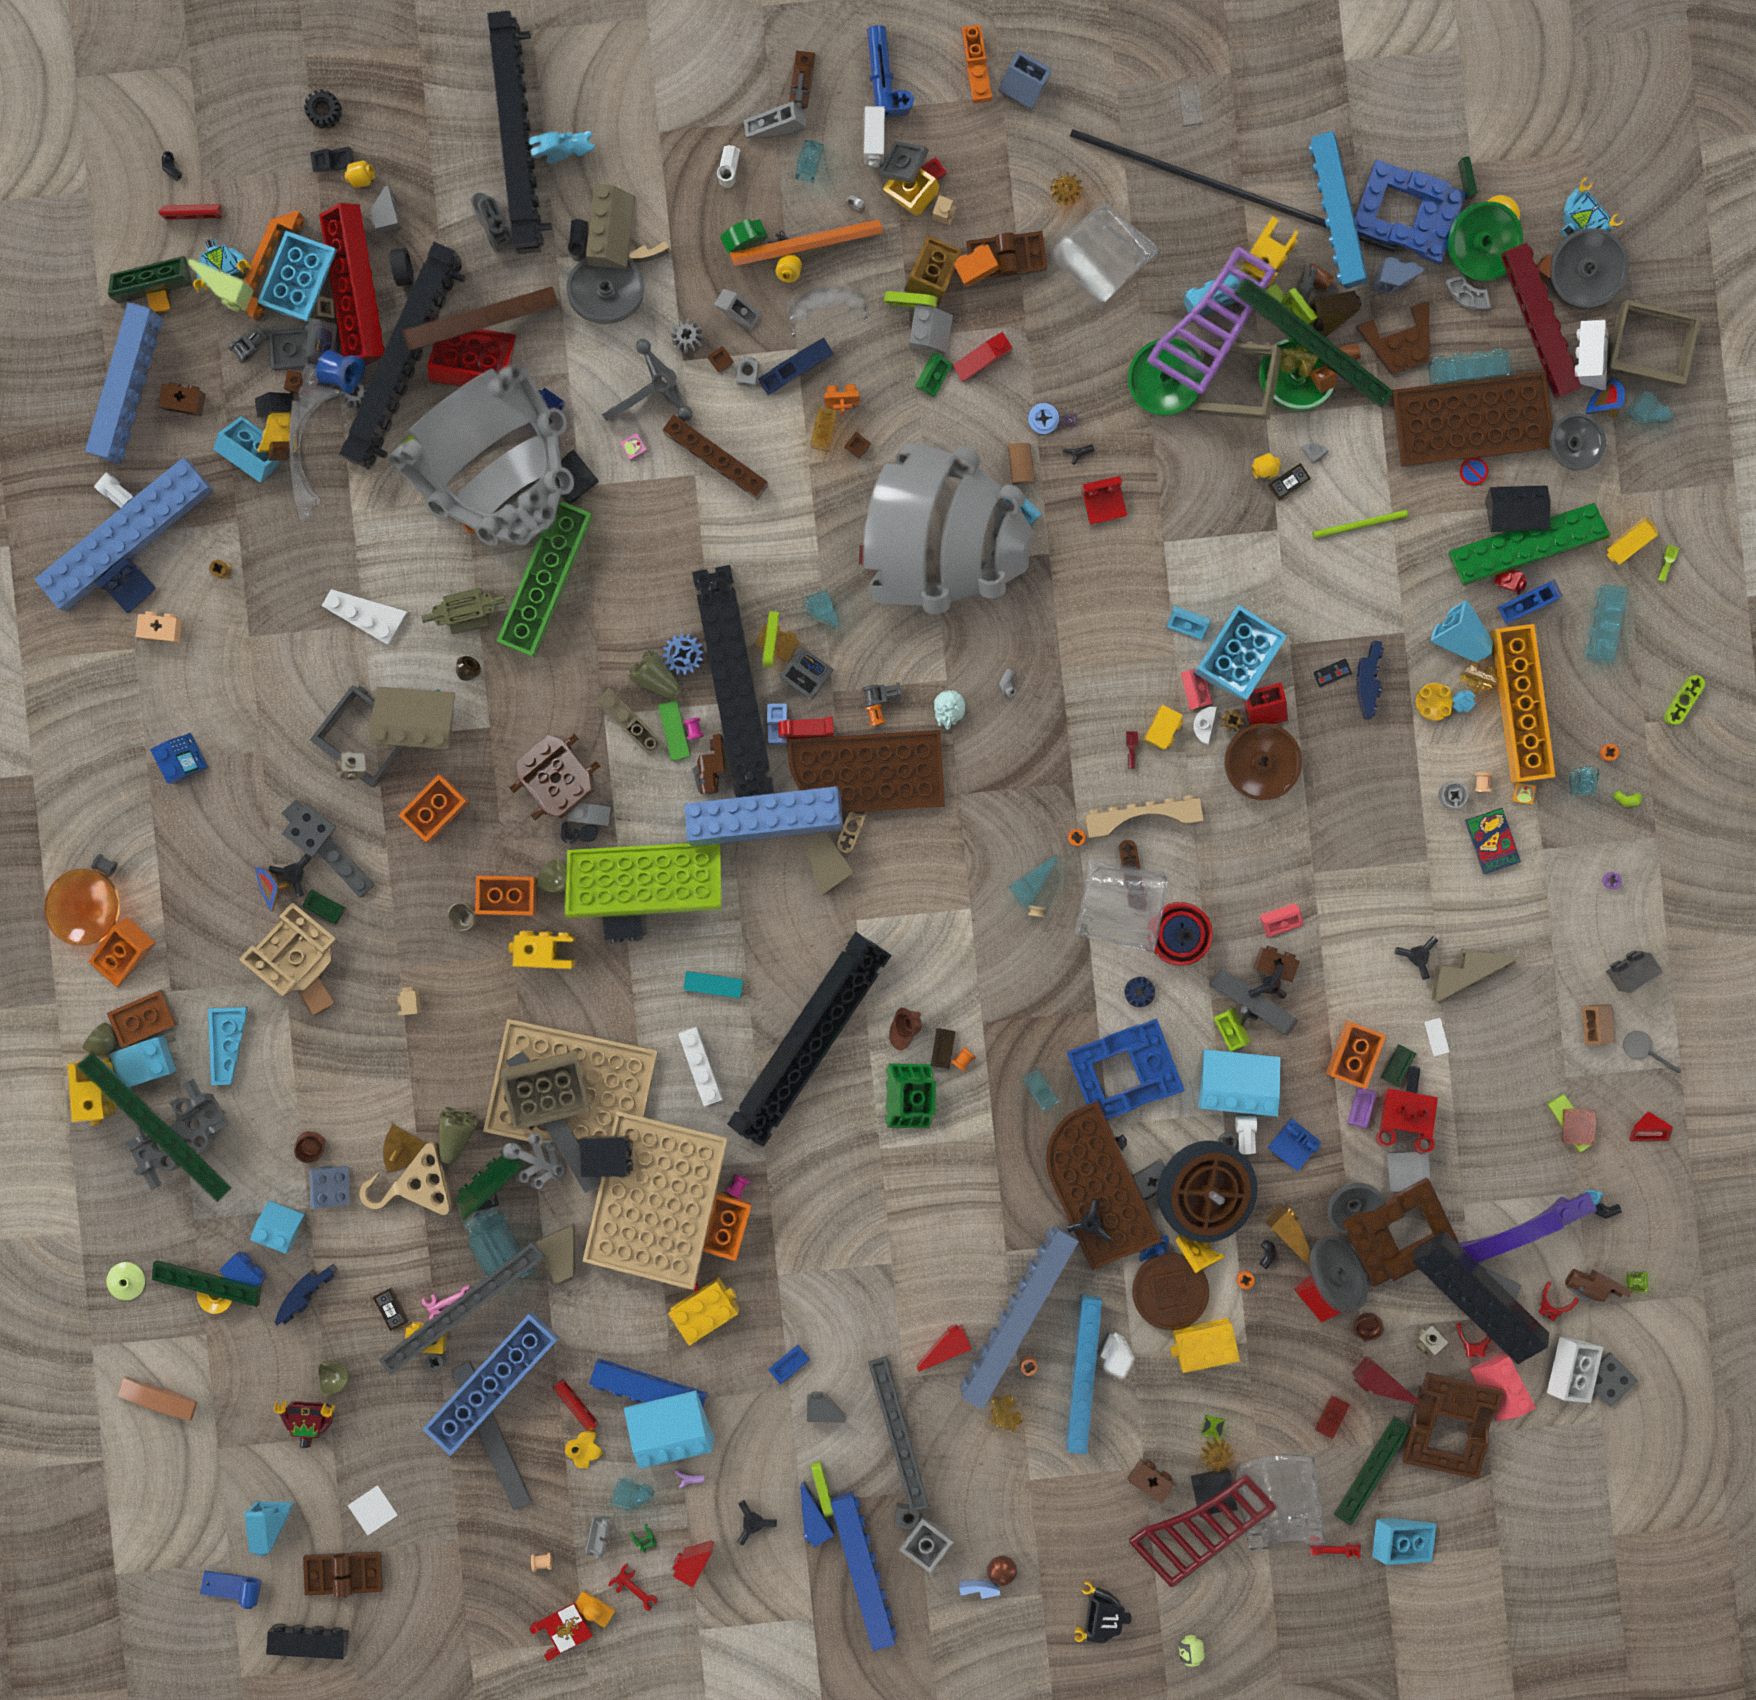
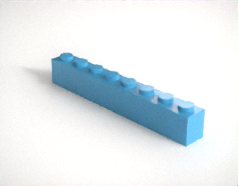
(1339, 210)
(1083, 1374)

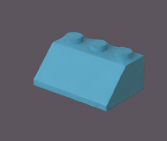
(1195, 295)
(240, 444)

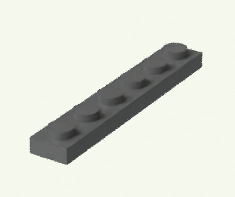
(337, 859)

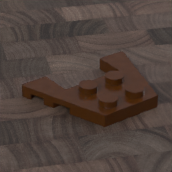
(1402, 349)

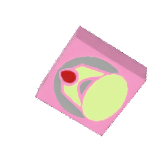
(633, 446)

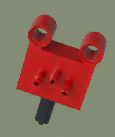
(1408, 1113)

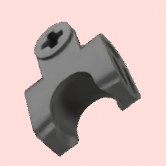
(492, 220)

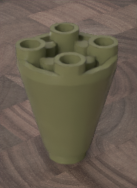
(655, 676)
(454, 1132)

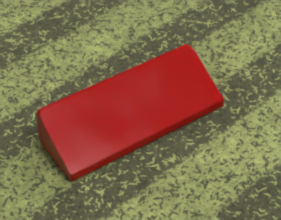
(191, 211)
(575, 1405)

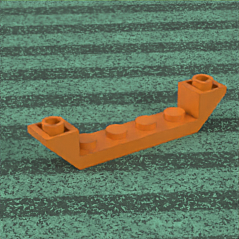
(291, 222)

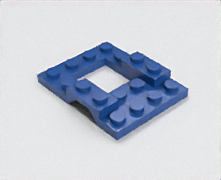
(1434, 217)
(1149, 1057)

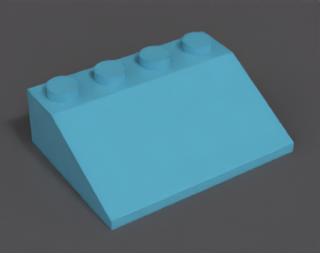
(296, 276)
(1240, 653)
(1240, 1082)
(668, 1429)

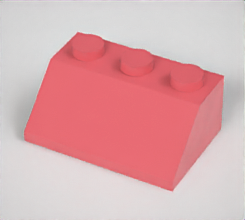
(1501, 1373)

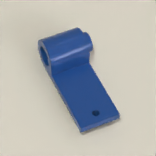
(232, 1586)

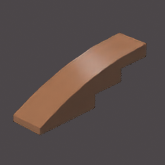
(157, 1399)

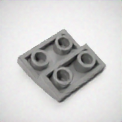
(1407, 1169)

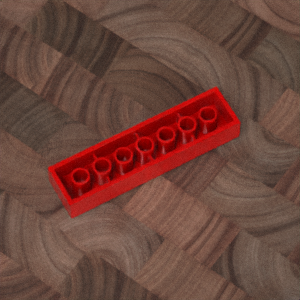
(352, 283)

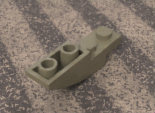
(629, 721)

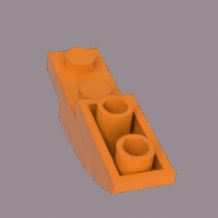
(976, 64)

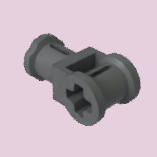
(248, 344)
(880, 693)

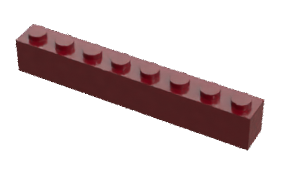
(1540, 319)

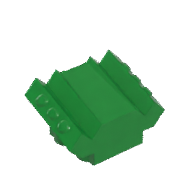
(910, 1096)

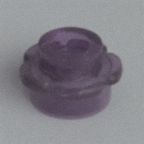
(1070, 420)

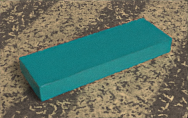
(713, 984)

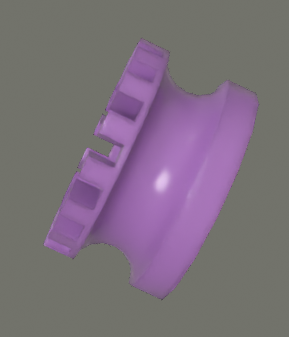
(1615, 885)

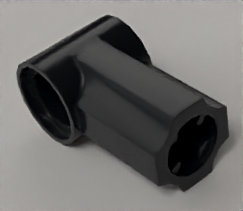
(578, 238)

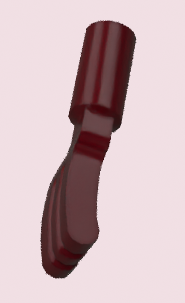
(1131, 743)

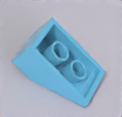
(143, 1061)
(1403, 1541)

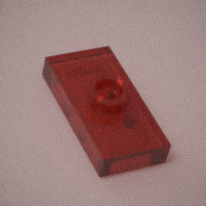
(1332, 1417)

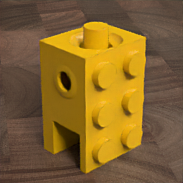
(1269, 252)
(540, 950)
(86, 1098)
(704, 1310)
(1205, 1345)

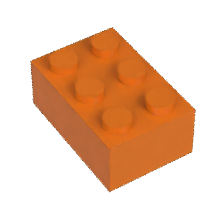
(434, 808)
(506, 895)
(1355, 1054)

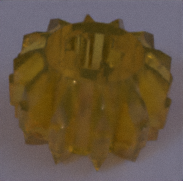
(1073, 187)
(1218, 1461)

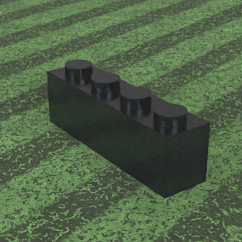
(307, 1642)

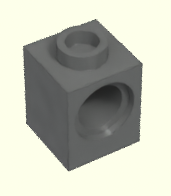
(900, 1522)

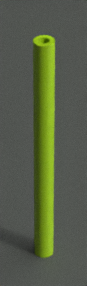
(1360, 524)

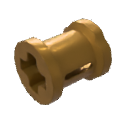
(214, 568)

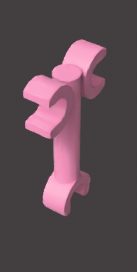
(434, 1308)

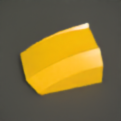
(913, 196)

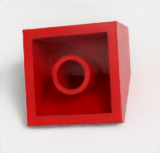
(691, 1562)

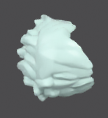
(949, 708)

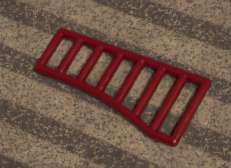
(1186, 1519)

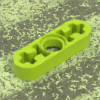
(909, 299)
(770, 642)
(1692, 698)
(822, 1488)

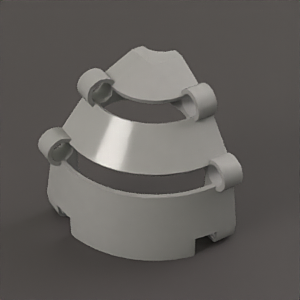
(465, 427)
(901, 521)

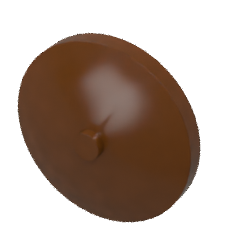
(1263, 761)

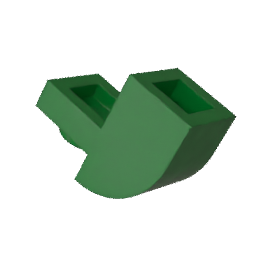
(743, 234)

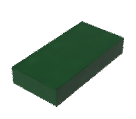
(1467, 178)
(323, 906)
(1398, 1065)

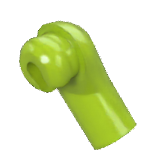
(1628, 801)

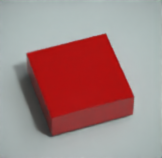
(934, 168)

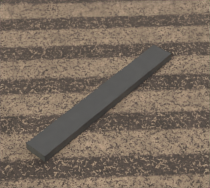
(563, 1139)
(898, 1434)
(497, 1449)

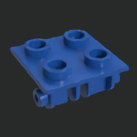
(1294, 1144)

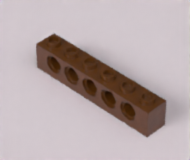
(715, 457)

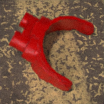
(1553, 1312)
(1474, 1348)

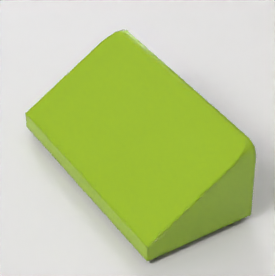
(1231, 1029)

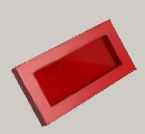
(1651, 1129)

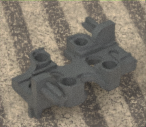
(199, 1107)

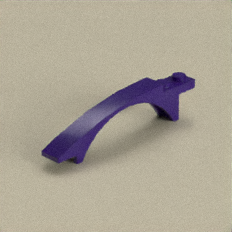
(1551, 1220)

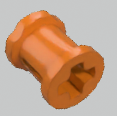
(875, 715)
(963, 1059)

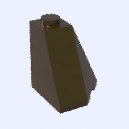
(1334, 311)

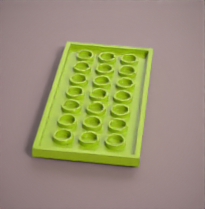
(643, 880)

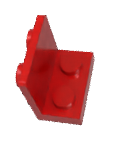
(1104, 500)

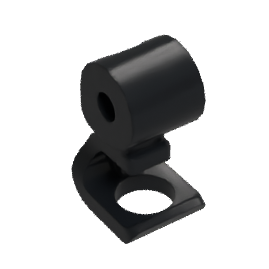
(587, 833)

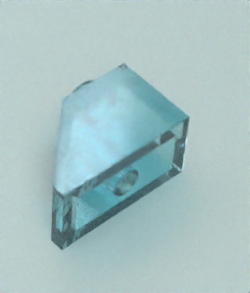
(821, 608)

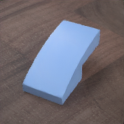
(775, 713)
(985, 1588)

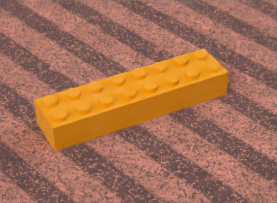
(1522, 703)

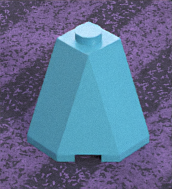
(1463, 633)
(265, 1524)

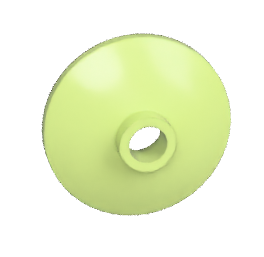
(134, 1277)

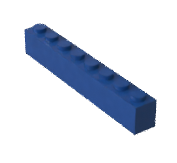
(862, 1570)

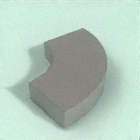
(1467, 295)

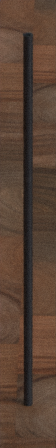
(1213, 183)

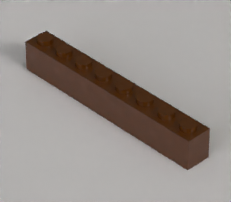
(480, 318)

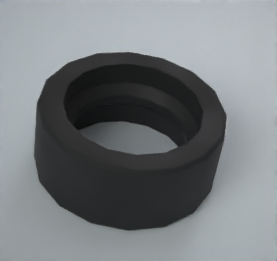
(401, 267)

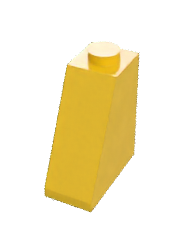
(1632, 540)

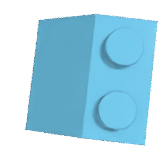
(277, 1227)

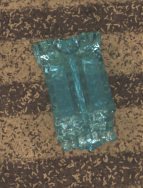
(492, 1241)

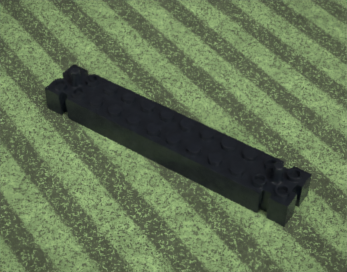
(514, 132)
(397, 362)
(733, 681)
(809, 1039)

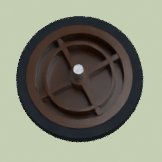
(1207, 1191)

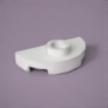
(1203, 724)

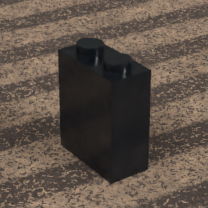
(606, 1156)

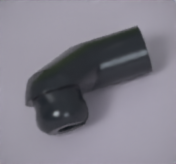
(168, 165)
(1607, 1212)
(1270, 1253)

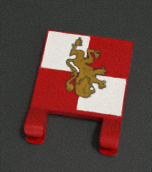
(565, 1629)

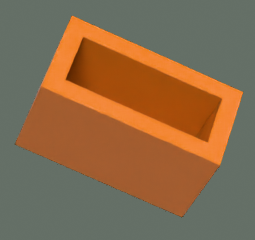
(976, 265)

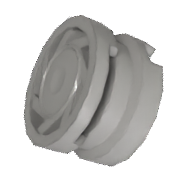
(1453, 795)

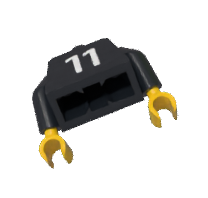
(1103, 1618)

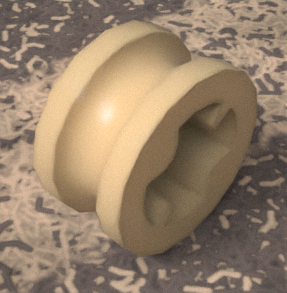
(1036, 911)

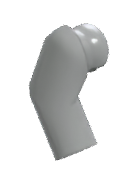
(1005, 684)

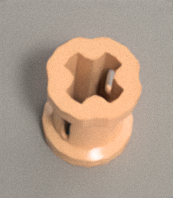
(1483, 782)
(541, 1562)

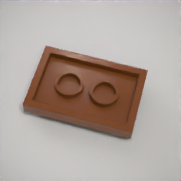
(141, 1019)

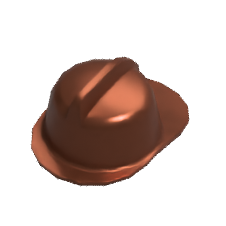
(904, 1027)

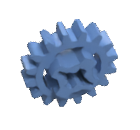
(687, 661)

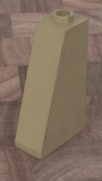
(826, 860)

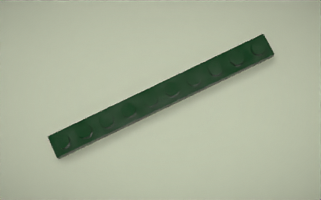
(1313, 341)
(154, 1126)

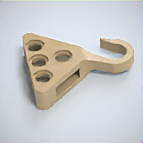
(404, 1185)

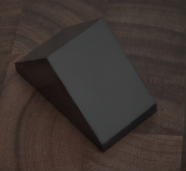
(273, 403)

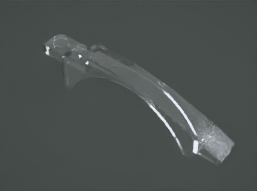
(311, 398)

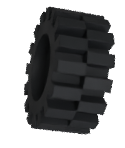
(318, 98)

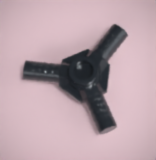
(293, 873)
(1419, 955)
(1271, 985)
(1090, 1222)
(752, 1522)

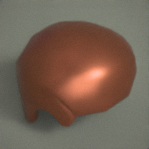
(1368, 1327)
(1001, 1571)

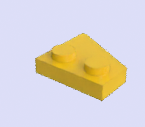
(276, 430)
(1198, 1253)

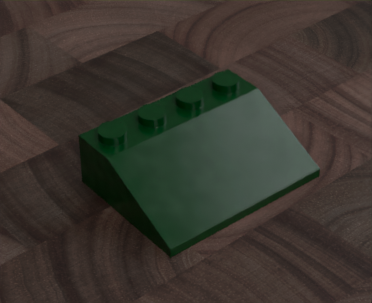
(487, 1183)

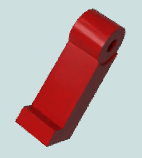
(806, 728)

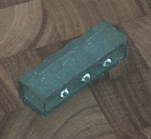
(1469, 367)
(1606, 624)

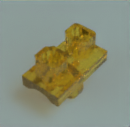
(1299, 359)
(1478, 680)
(1002, 1415)

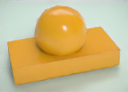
(594, 1609)

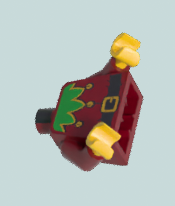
(305, 1419)

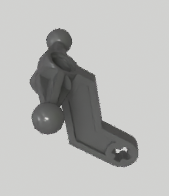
(657, 371)

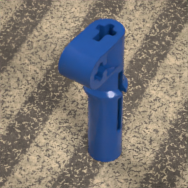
(885, 96)

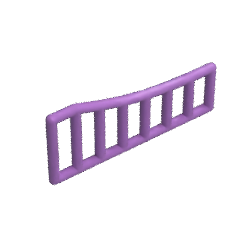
(1193, 316)

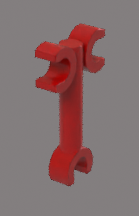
(1349, 1550)
(624, 1579)

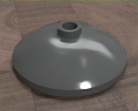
(1587, 438)
(1339, 1208)

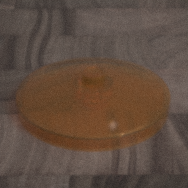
(82, 907)

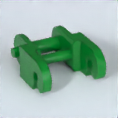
(638, 1542)

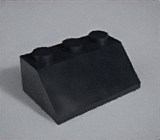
(1518, 508)

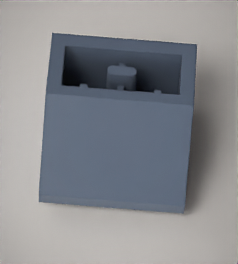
(1025, 79)
(1395, 275)

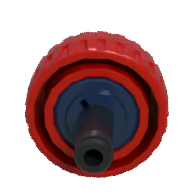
(1183, 934)

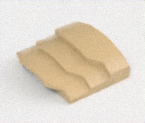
(291, 953)

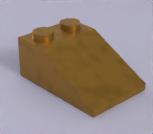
(933, 268)
(1285, 1225)

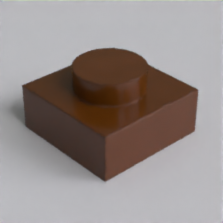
(720, 359)
(857, 445)
(278, 450)

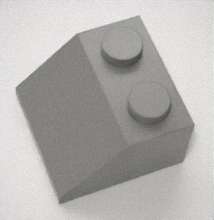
(930, 329)
(927, 1544)

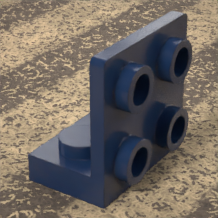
(126, 584)

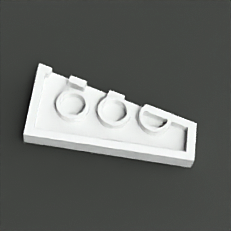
(367, 615)

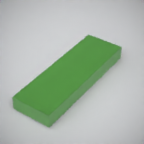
(674, 730)

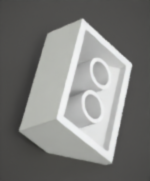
(1592, 354)
(1575, 1370)

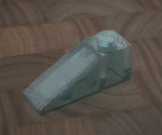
(1030, 884)

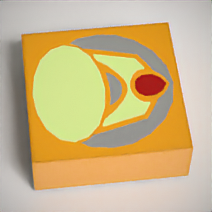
(1524, 793)

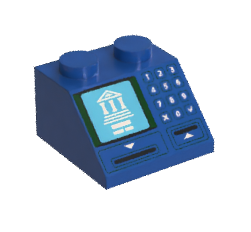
(179, 758)

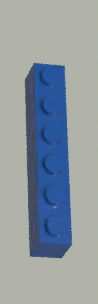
(636, 1384)

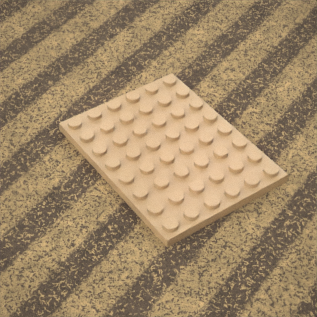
(613, 1076)
(661, 1211)

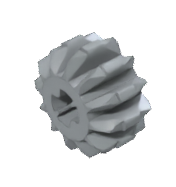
(694, 336)
(353, 400)

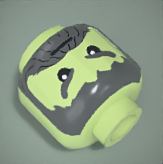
(1191, 1650)

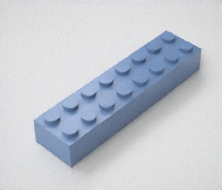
(124, 383)
(764, 816)
(491, 1383)

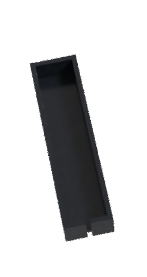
(1481, 1297)

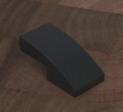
(331, 160)

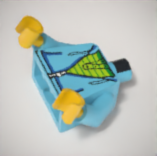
(1585, 212)
(222, 259)

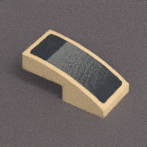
(643, 255)

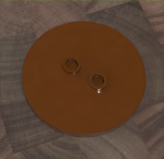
(1170, 1291)

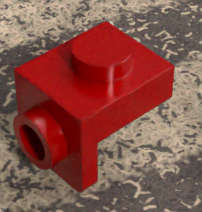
(1512, 580)

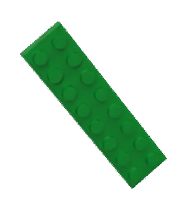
(1521, 548)

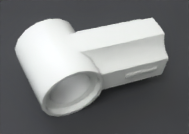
(728, 166)
(111, 488)
(1246, 1128)

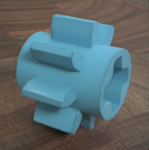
(1463, 701)

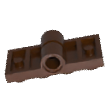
(1014, 252)
(343, 1573)

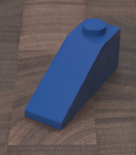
(1530, 601)
(816, 1526)

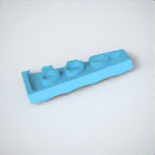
(225, 1038)

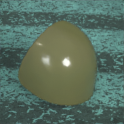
(552, 877)
(101, 1040)
(332, 1377)

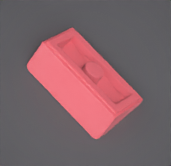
(1196, 690)
(1281, 920)

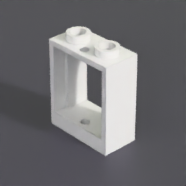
(874, 136)

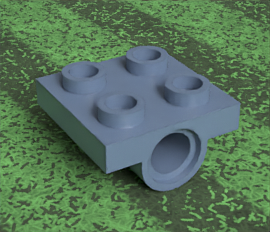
(329, 1187)

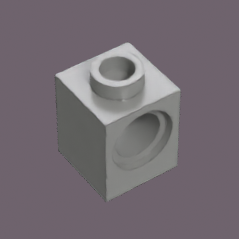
(751, 380)

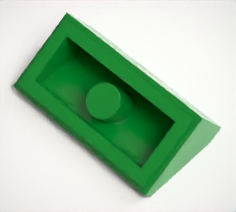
(933, 374)

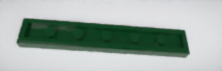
(206, 1283)
(1372, 1471)

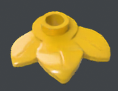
(586, 1449)

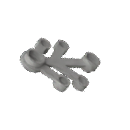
(537, 1161)

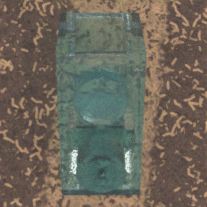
(809, 161)
(1648, 410)
(1583, 780)
(1040, 1089)
(630, 1495)

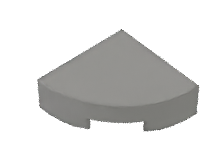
(855, 203)
(1314, 451)

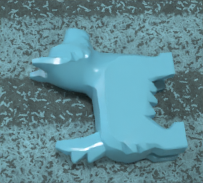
(561, 146)

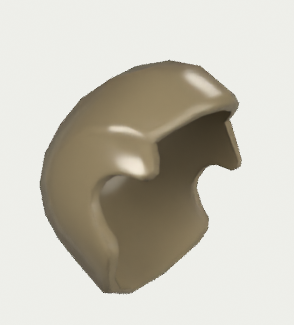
(462, 916)

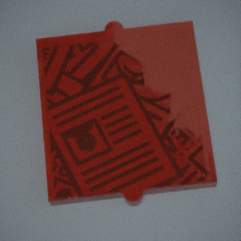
(1579, 1126)

